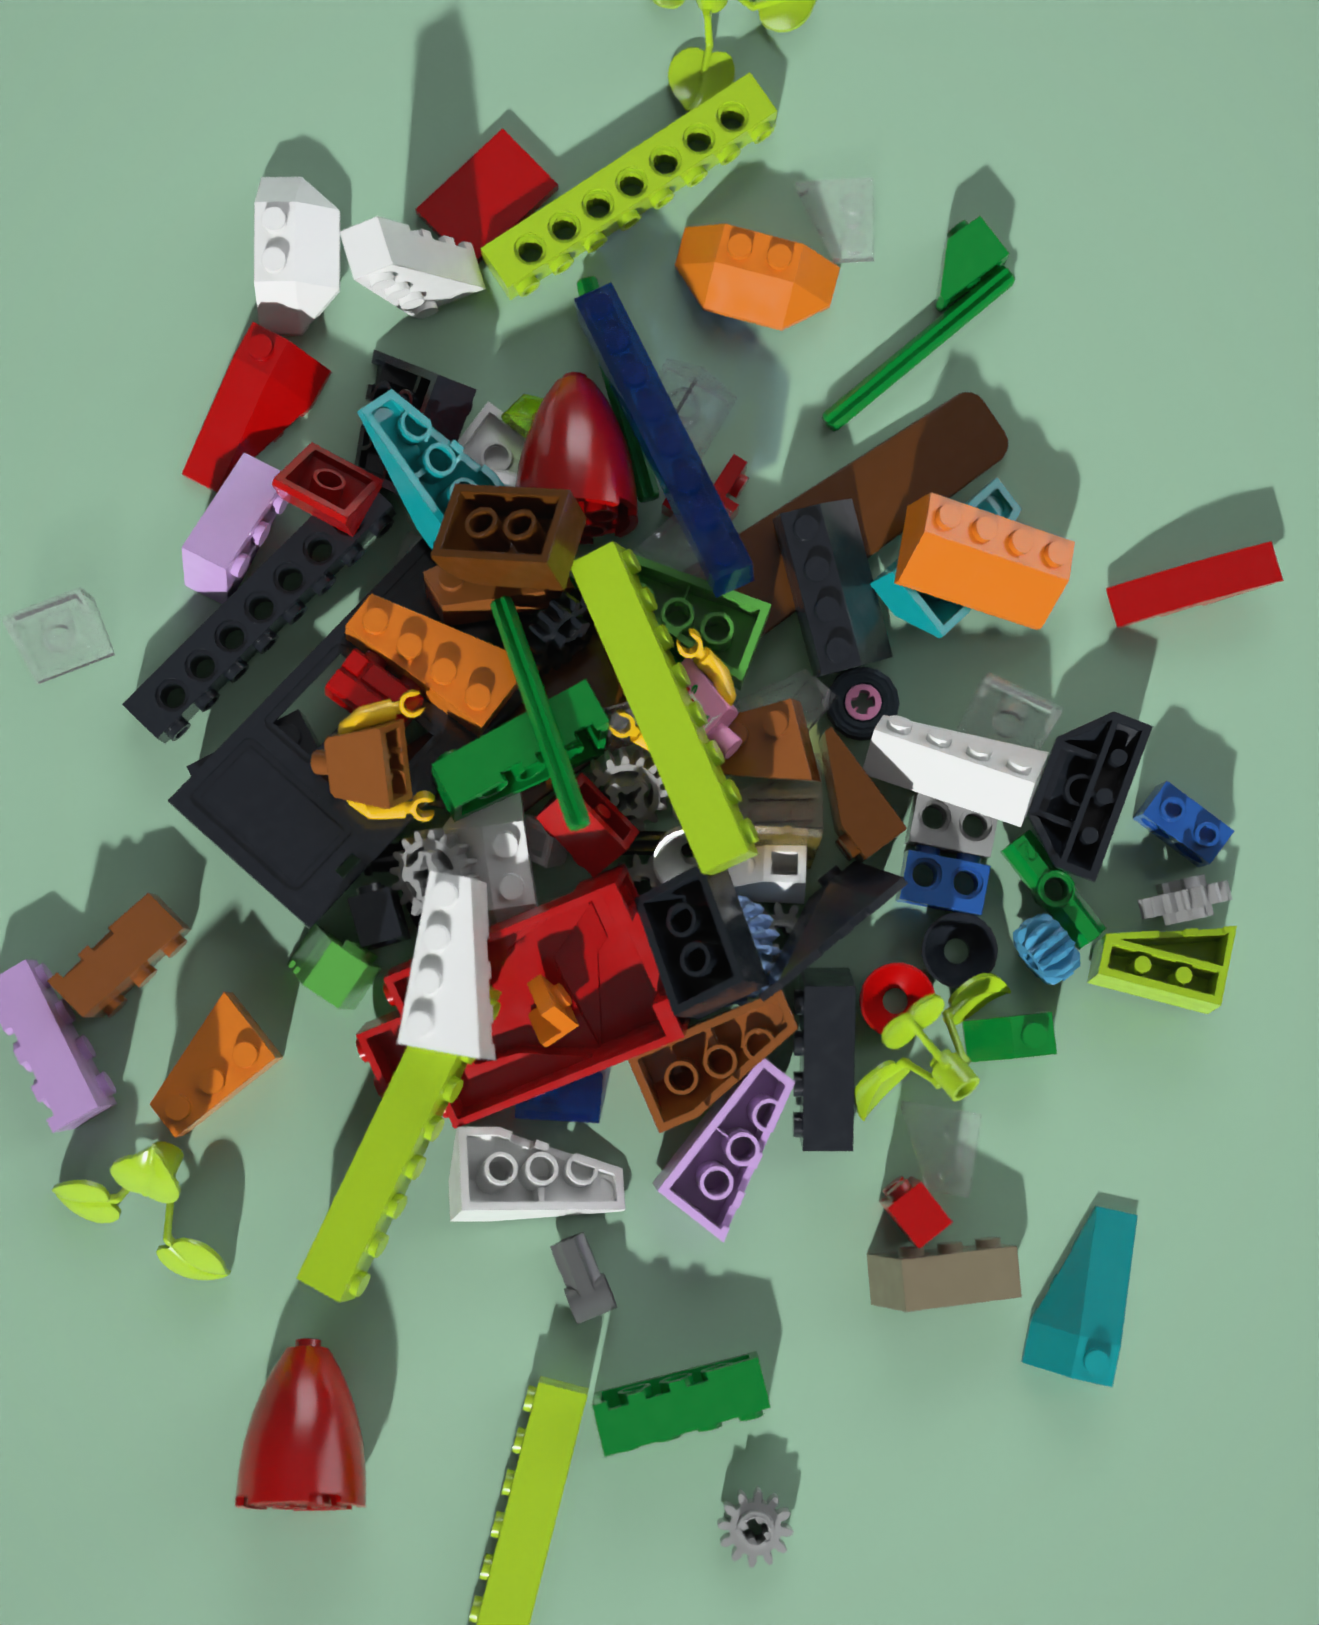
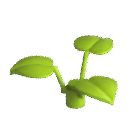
(700, 74)
(949, 1069)
(152, 1175)

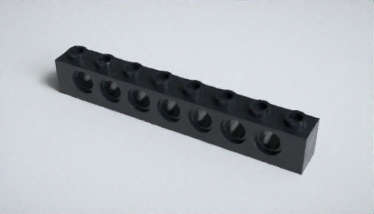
(149, 701)

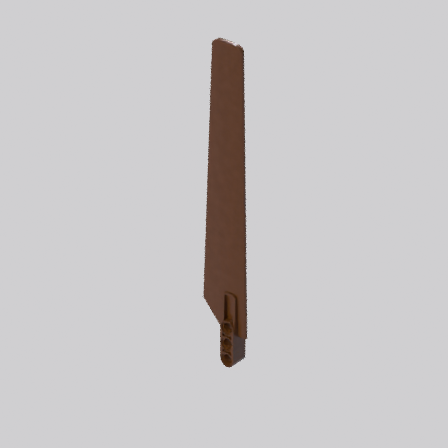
(931, 455)

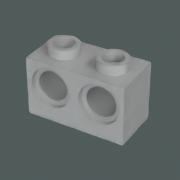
(951, 835)

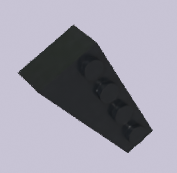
(826, 1059)

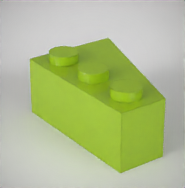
(1167, 966)

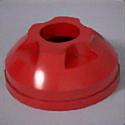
(892, 975)

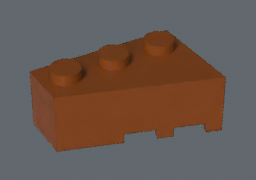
(466, 602)
(773, 744)
(122, 958)

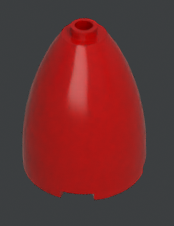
(582, 449)
(303, 1438)

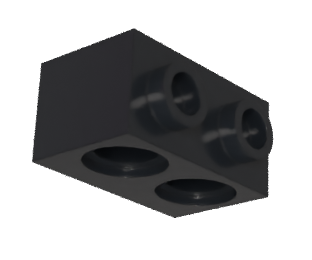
(378, 916)

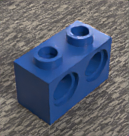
(1183, 824)
(941, 892)

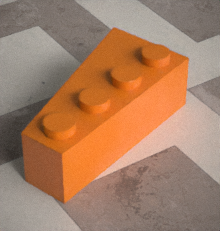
(452, 668)

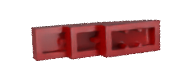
(1194, 584)

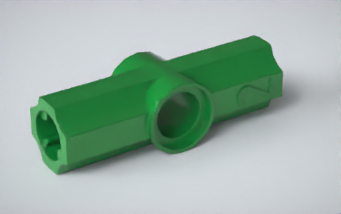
(1034, 868)

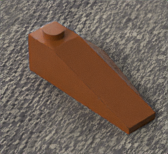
(712, 1057)

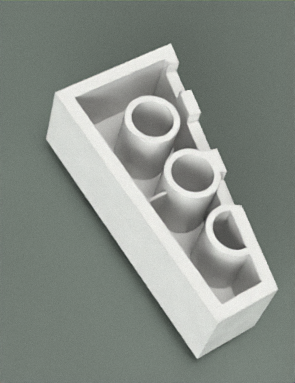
(411, 265)
(956, 767)
(450, 971)

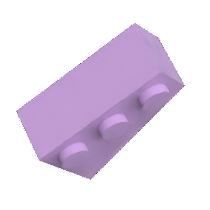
(232, 530)

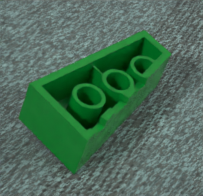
(510, 756)
(679, 1403)

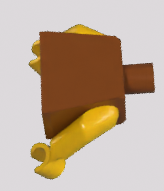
(371, 763)

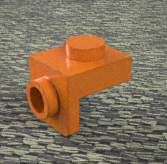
(553, 1013)

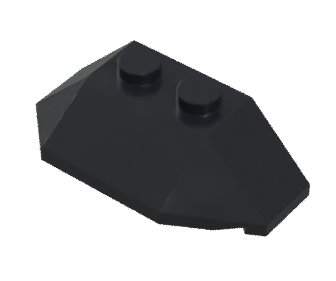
(1086, 791)

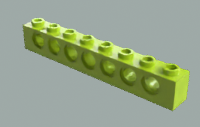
(739, 101)

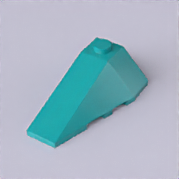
(420, 460)
(929, 612)
(1083, 1312)

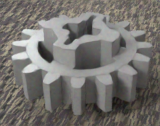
(626, 783)
(439, 855)
(1184, 899)

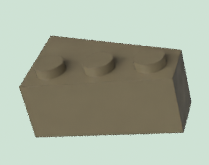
(944, 1275)

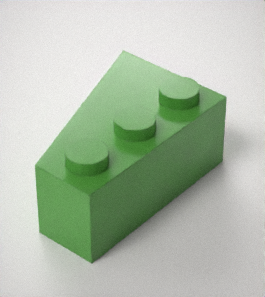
(334, 969)

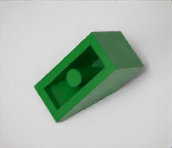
(967, 260)
(1009, 1037)

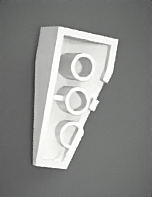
(519, 1178)

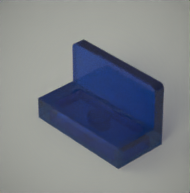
(572, 1102)

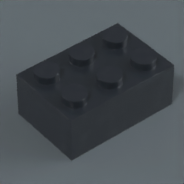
(700, 942)

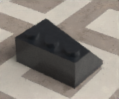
(435, 396)

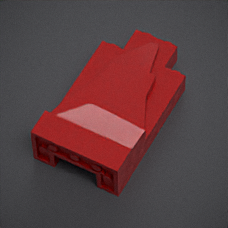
(603, 961)

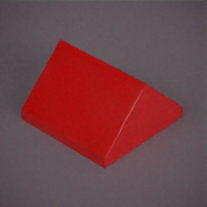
(328, 488)

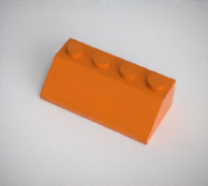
(982, 560)

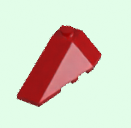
(258, 399)

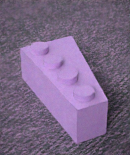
(52, 1048)
(725, 1148)

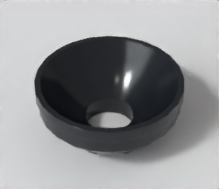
(974, 933)

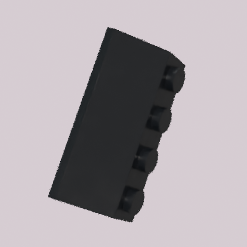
(832, 586)

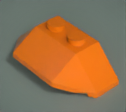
(755, 275)

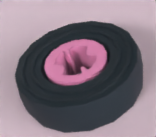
(847, 688)

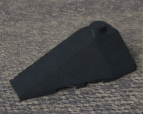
(829, 916)

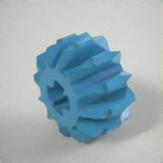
(1046, 949)

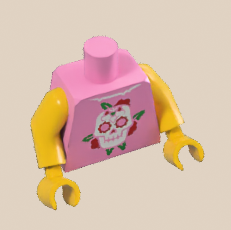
(709, 686)

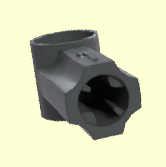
(585, 1285)

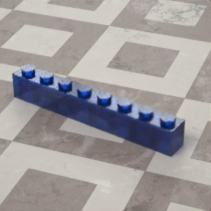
(664, 440)

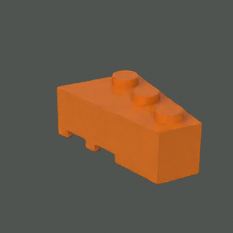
(215, 1066)

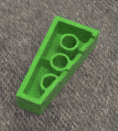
(726, 624)

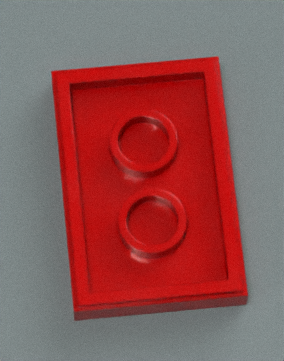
(488, 194)

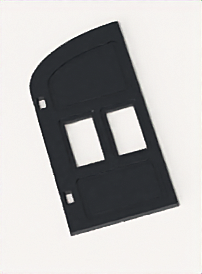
(277, 814)

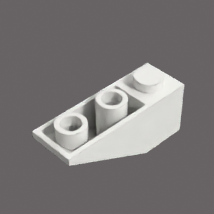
(772, 875)

